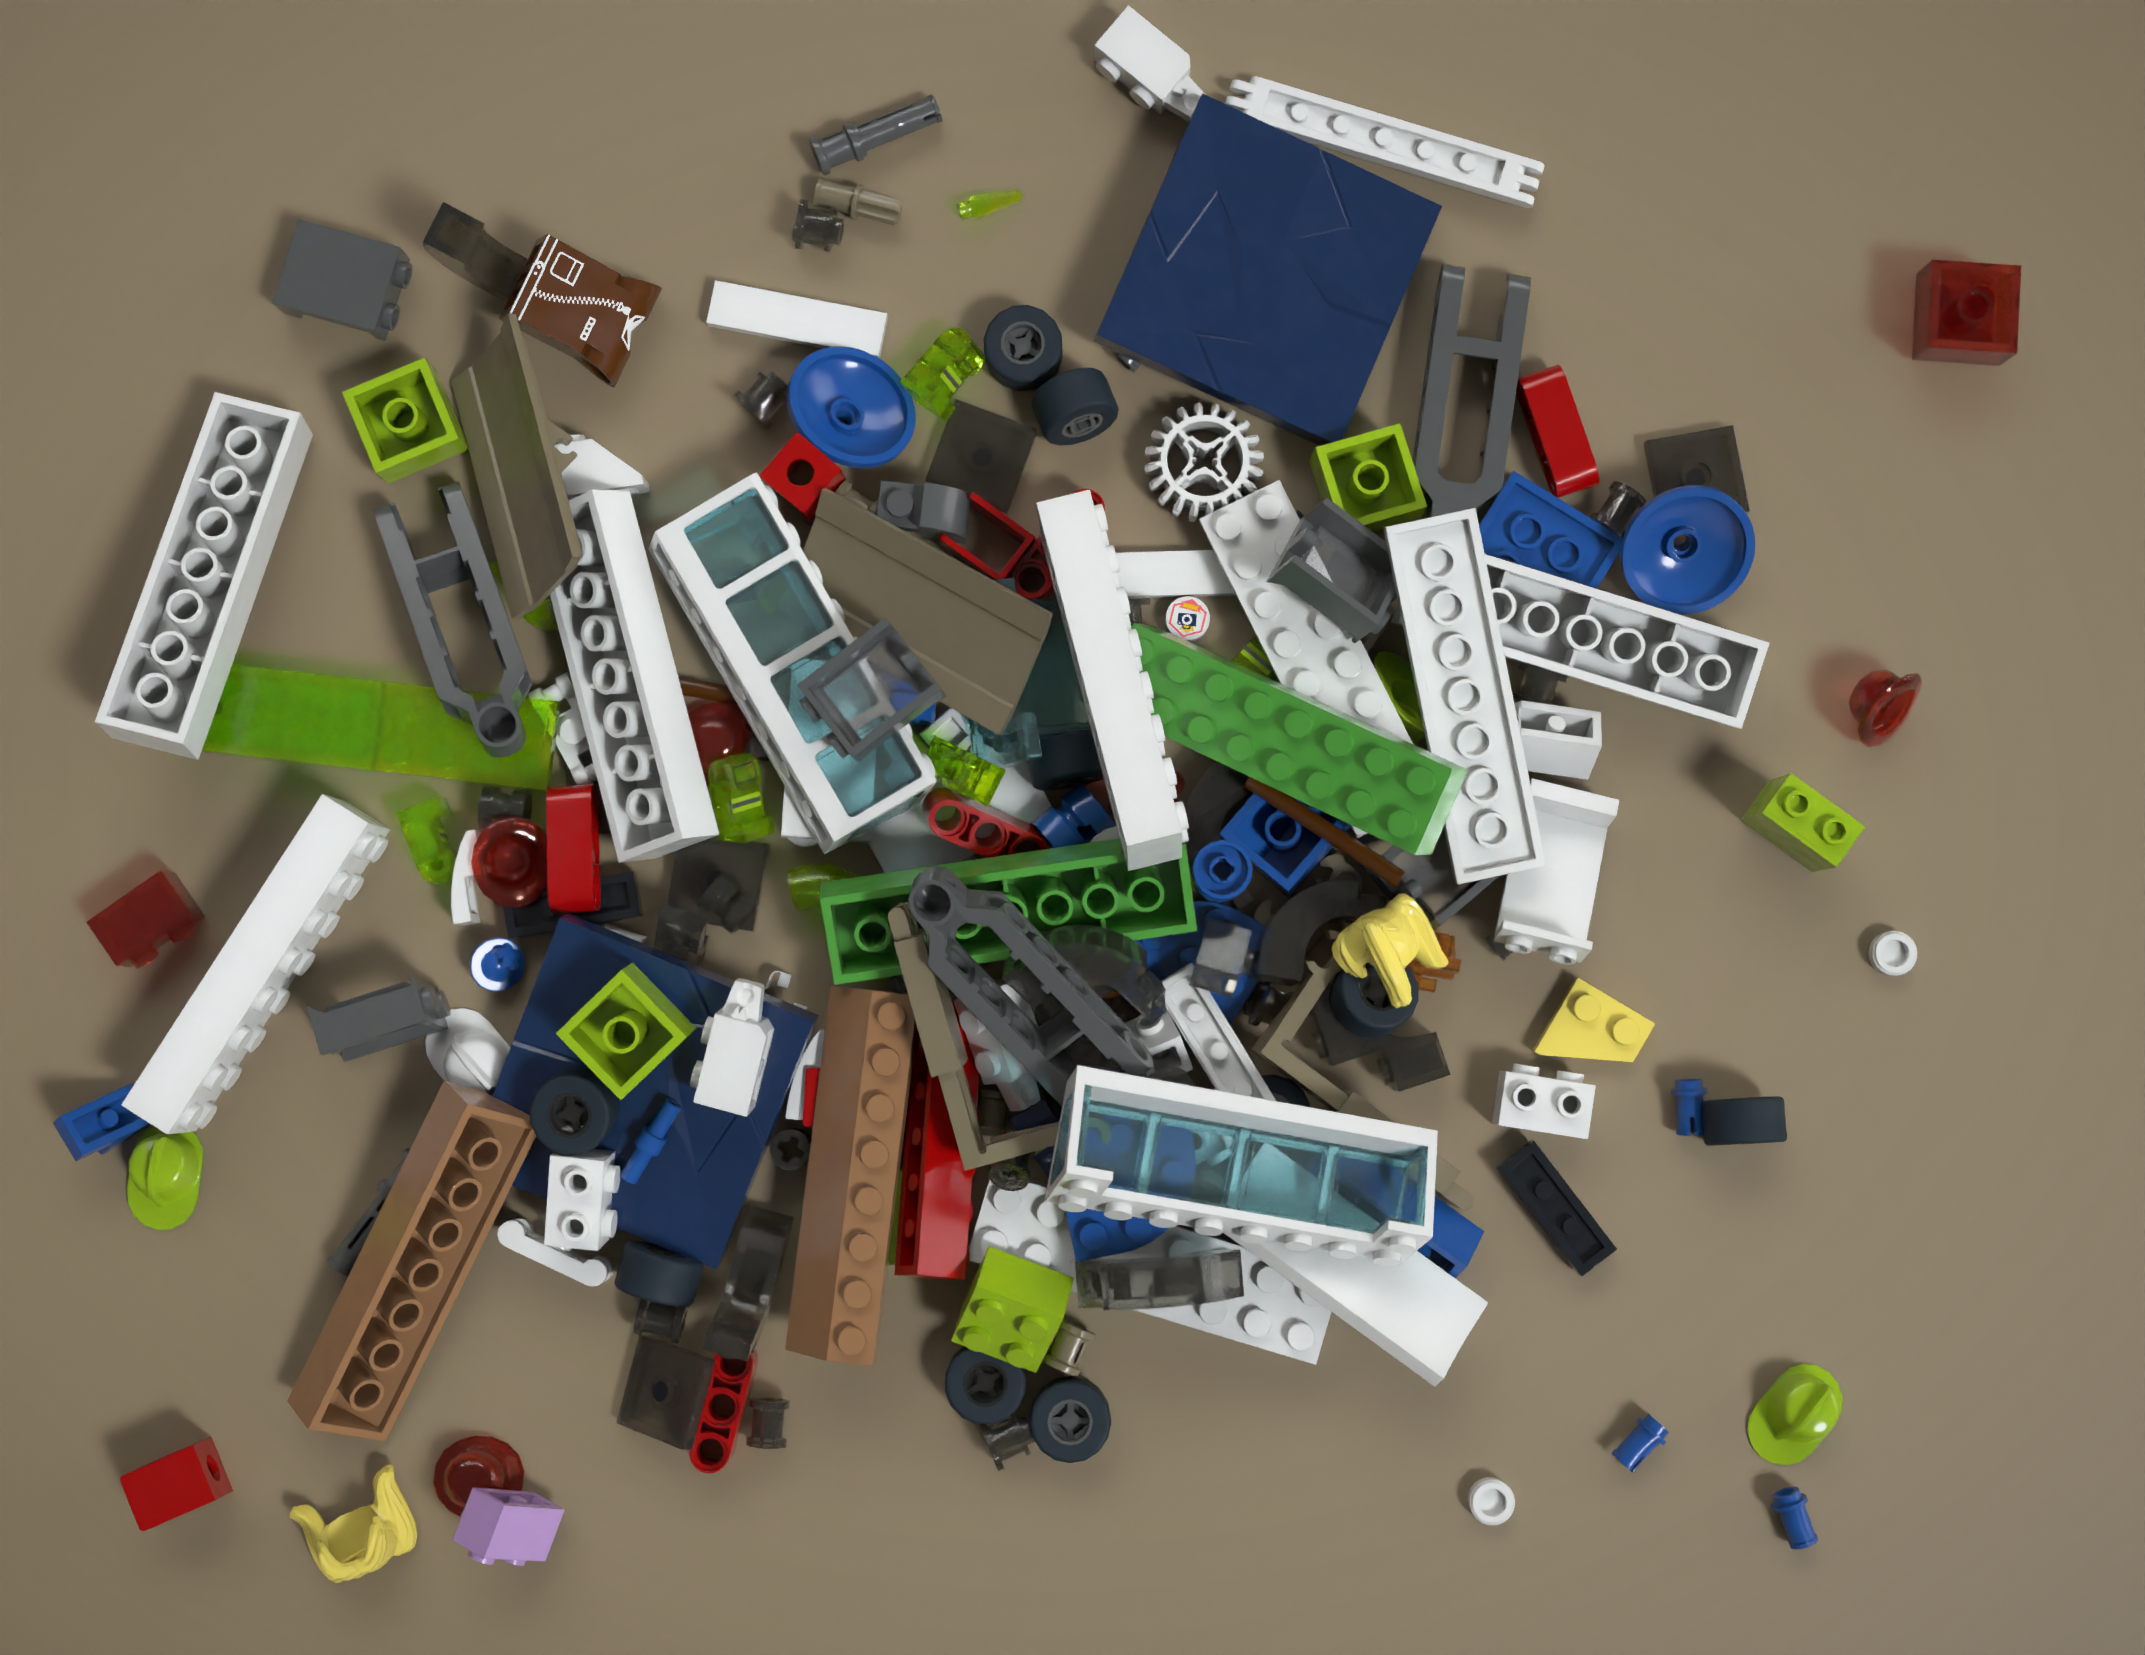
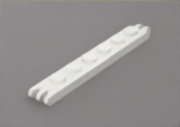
(1389, 141)

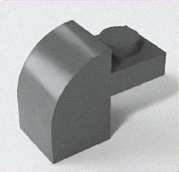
(926, 509)

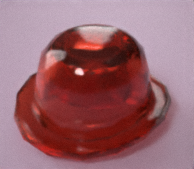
(1882, 704)
(717, 732)
(511, 861)
(476, 1464)

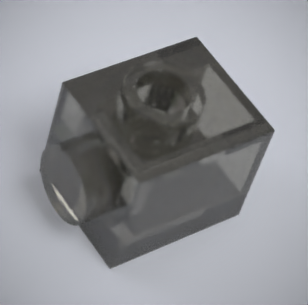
(1222, 957)

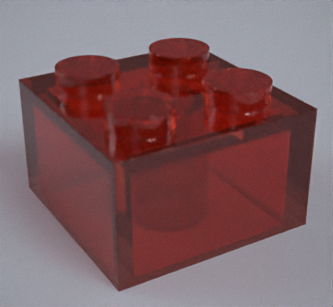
(1966, 312)

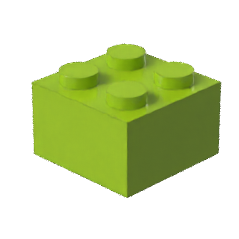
(405, 420)
(1370, 478)
(626, 1030)
(1012, 1309)

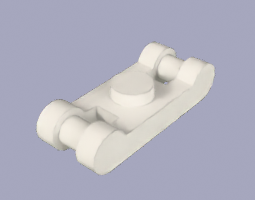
(570, 733)
(519, 1237)

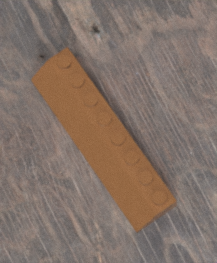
(852, 1176)
(413, 1264)

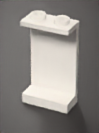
(1553, 904)

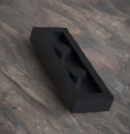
(618, 902)
(1556, 1208)

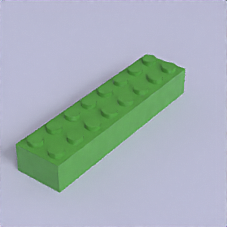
(1299, 744)
(1047, 886)

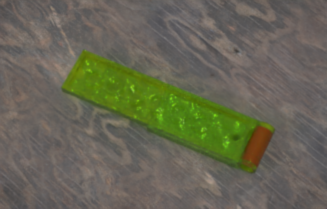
(371, 728)

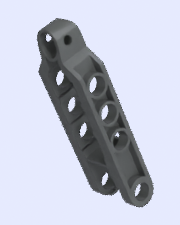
(1452, 496)
(493, 718)
(942, 906)

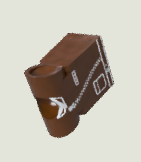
(580, 306)

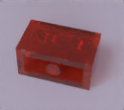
(146, 920)

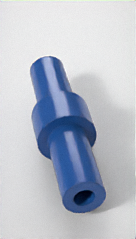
(650, 1141)

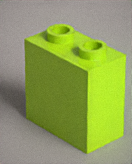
(1802, 823)

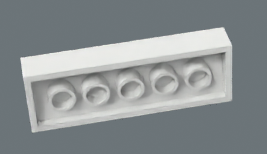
(1405, 1309)

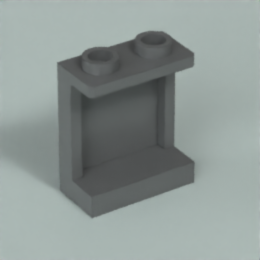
(343, 279)

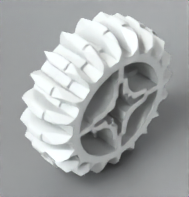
(1190, 446)

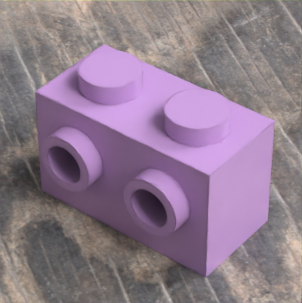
(507, 1526)

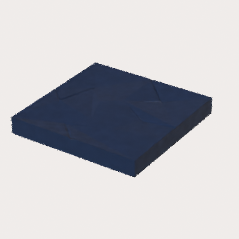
(1267, 273)
(711, 1156)

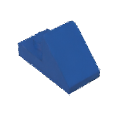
(99, 1125)

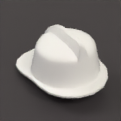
(468, 1051)

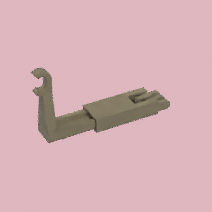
(947, 1053)
(1335, 1099)

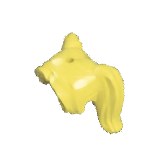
(1389, 942)
(362, 1538)

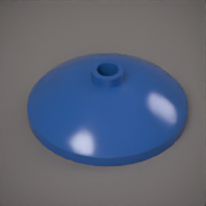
(860, 392)
(1702, 568)

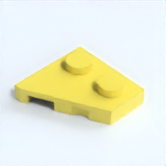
(1593, 1027)

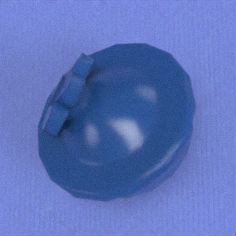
(497, 964)

